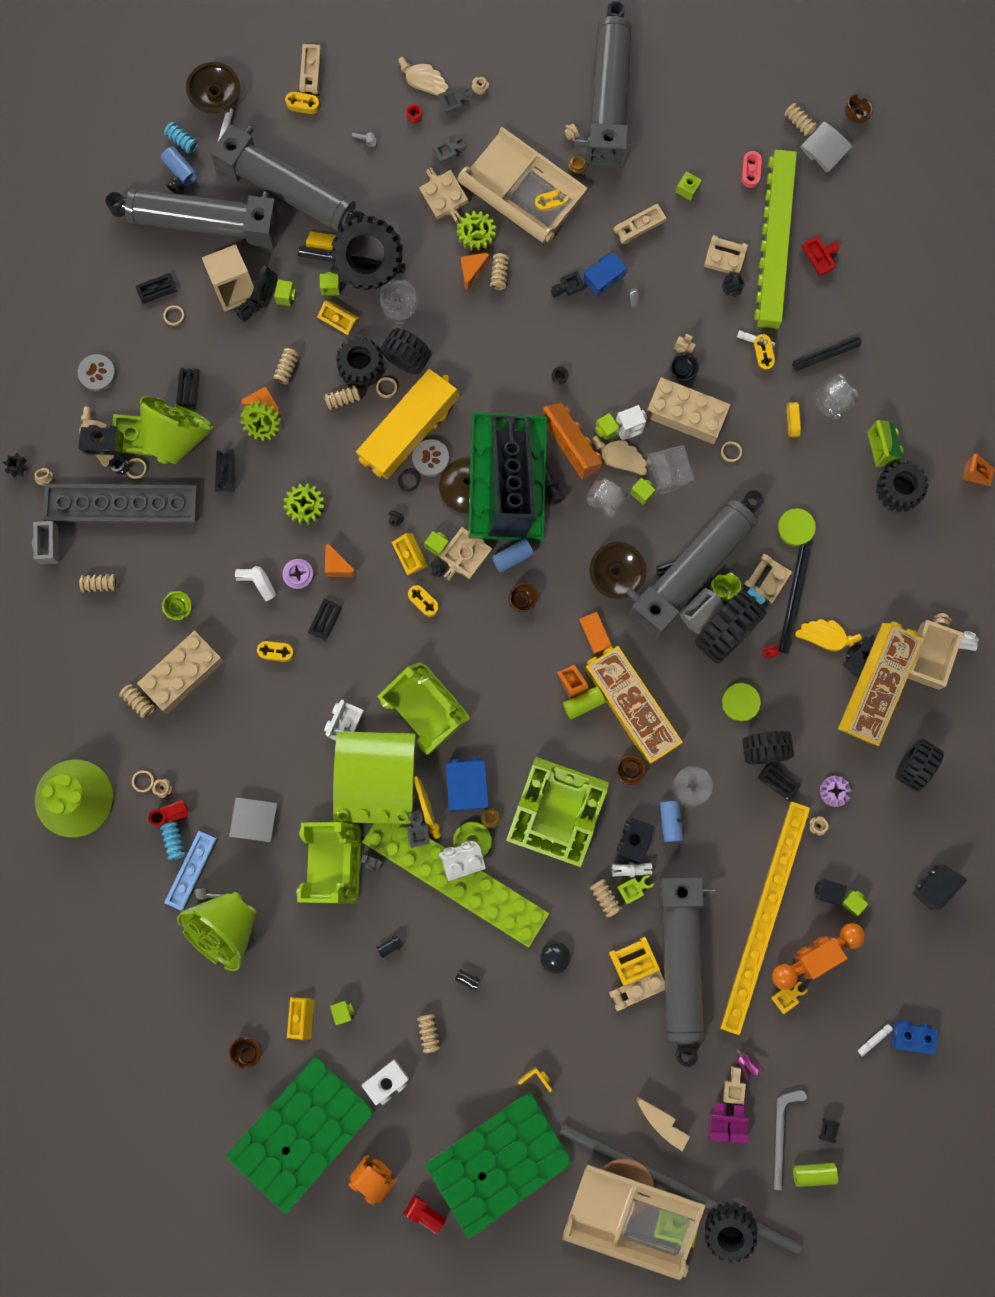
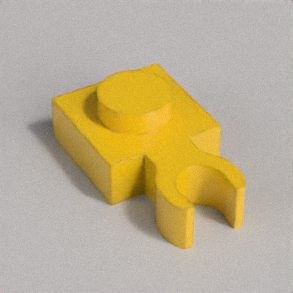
(787, 999)

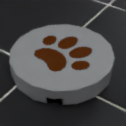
(96, 372)
(430, 457)

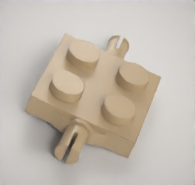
(443, 194)
(464, 555)

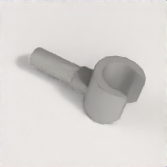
(370, 138)
(201, 894)

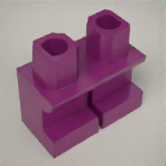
(728, 1127)

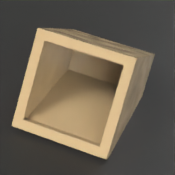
(229, 277)

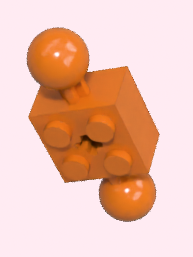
(819, 958)

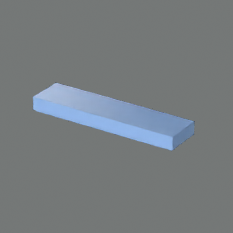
(190, 871)

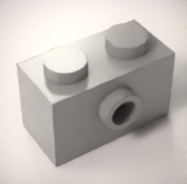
(46, 542)
(702, 610)

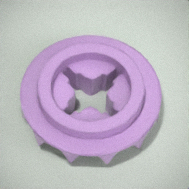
(290, 569)
(830, 798)

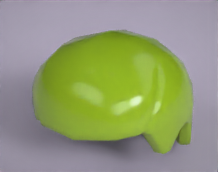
(726, 586)
(176, 605)

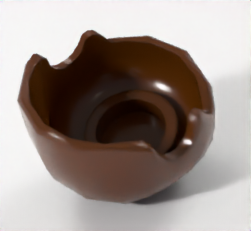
(858, 109)
(523, 597)
(631, 770)
(244, 1052)

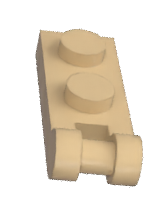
(310, 68)
(640, 223)
(638, 990)

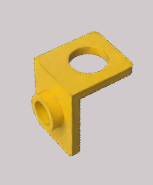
(544, 1078)

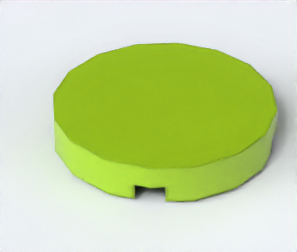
(796, 527)
(741, 702)
(473, 832)

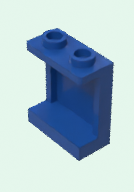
(466, 785)

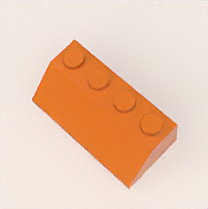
(571, 440)

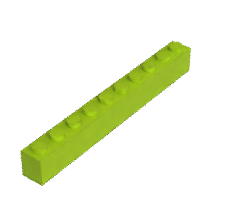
(776, 239)

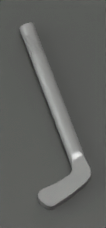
(781, 1102)

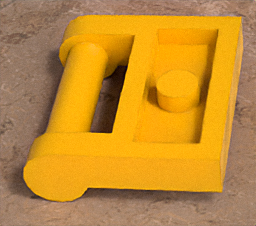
(637, 967)

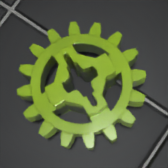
(474, 223)
(261, 420)
(310, 506)

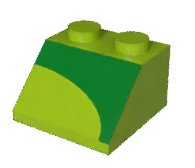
(884, 443)

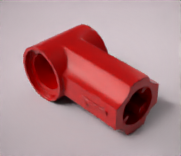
(170, 813)
(420, 1212)

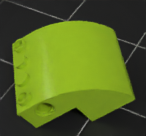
(373, 777)
(558, 811)

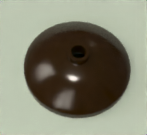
(211, 79)
(452, 485)
(630, 569)

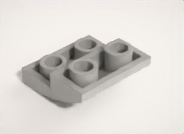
(826, 146)
(252, 819)

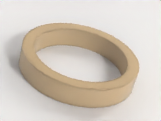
(173, 307)
(384, 379)
(733, 443)
(144, 472)
(134, 777)

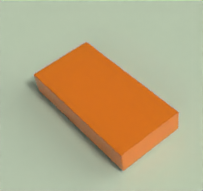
(595, 632)

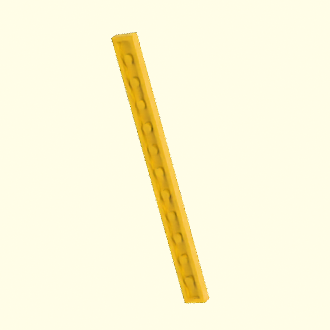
(764, 918)

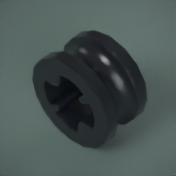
(175, 186)
(559, 369)
(117, 461)

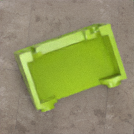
(424, 705)
(332, 863)

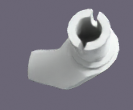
(260, 579)

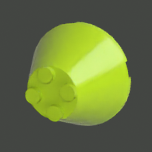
(170, 430)
(74, 798)
(220, 929)

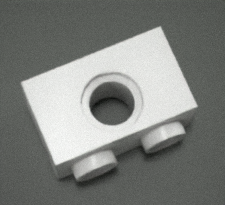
(395, 1074)

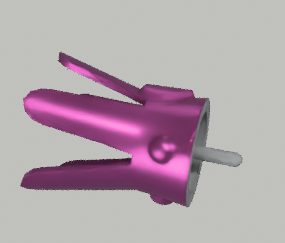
(746, 1062)

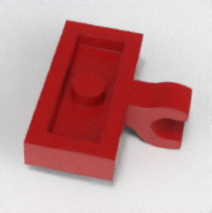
(820, 255)

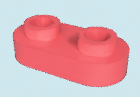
(751, 170)

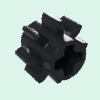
(733, 285)
(11, 461)

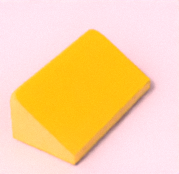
(320, 240)
(337, 317)
(409, 553)
(300, 1018)

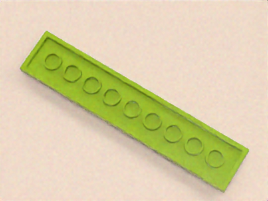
(473, 891)

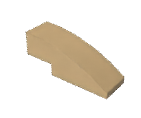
(663, 1124)

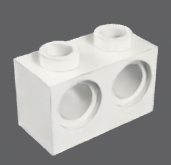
(631, 422)

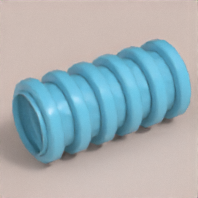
(180, 137)
(172, 841)

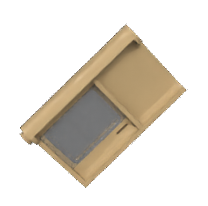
(511, 178)
(623, 1223)

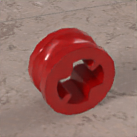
(410, 109)
(771, 652)

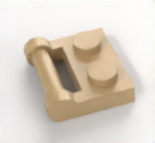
(723, 260)
(773, 582)

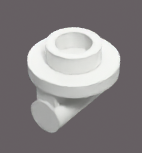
(969, 641)

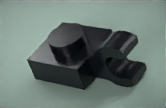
(570, 284)

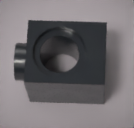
(830, 891)

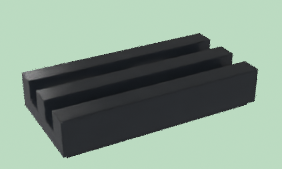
(263, 284)
(156, 289)
(189, 372)
(318, 634)
(780, 783)

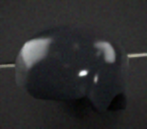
(684, 367)
(555, 957)

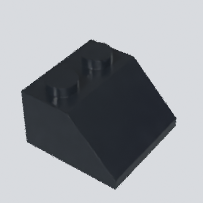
(939, 886)

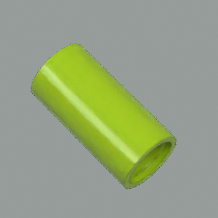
(584, 702)
(815, 1175)

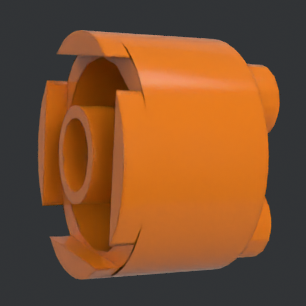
(372, 1180)

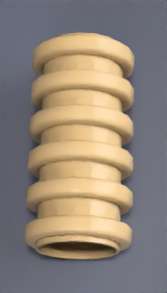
(800, 119)
(499, 270)
(286, 365)
(342, 397)
(98, 583)
(137, 701)
(605, 897)
(428, 1033)

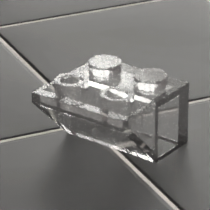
(669, 469)

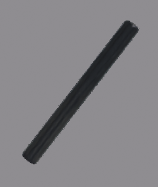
(358, 260)
(794, 599)

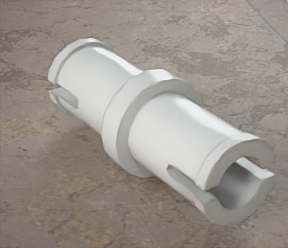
(631, 869)

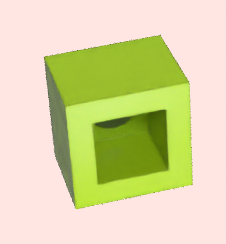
(688, 186)
(329, 284)
(285, 292)
(606, 427)
(642, 491)
(436, 543)
(854, 902)
(342, 1012)

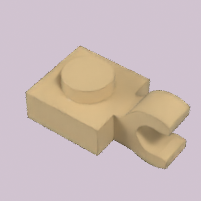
(684, 345)
(734, 1090)

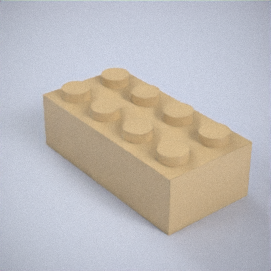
(687, 410)
(180, 672)

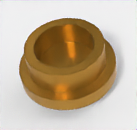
(577, 165)
(490, 818)

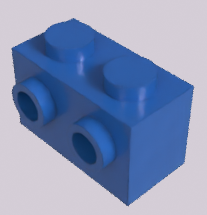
(604, 274)
(914, 1038)

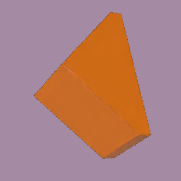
(472, 267)
(262, 395)
(978, 471)
(335, 565)
(572, 681)

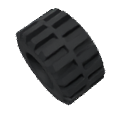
(356, 348)
(406, 351)
(912, 476)
(768, 747)
(919, 765)
(731, 1247)

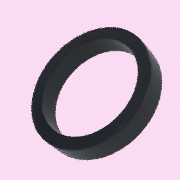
(408, 472)

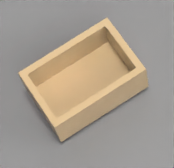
(935, 655)

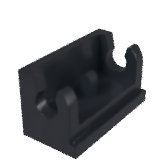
(225, 471)

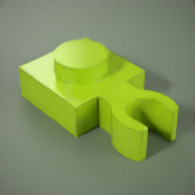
(632, 889)

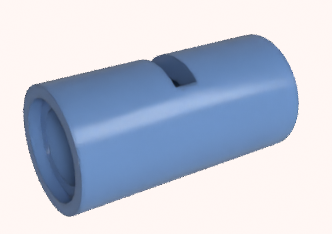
(179, 166)
(513, 555)
(670, 821)

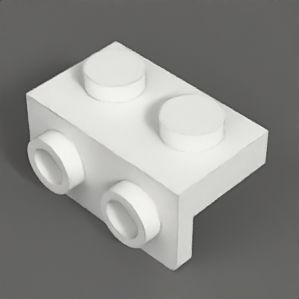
(345, 719)
(462, 860)

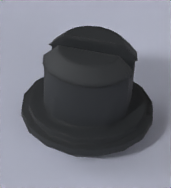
(395, 517)
(437, 567)

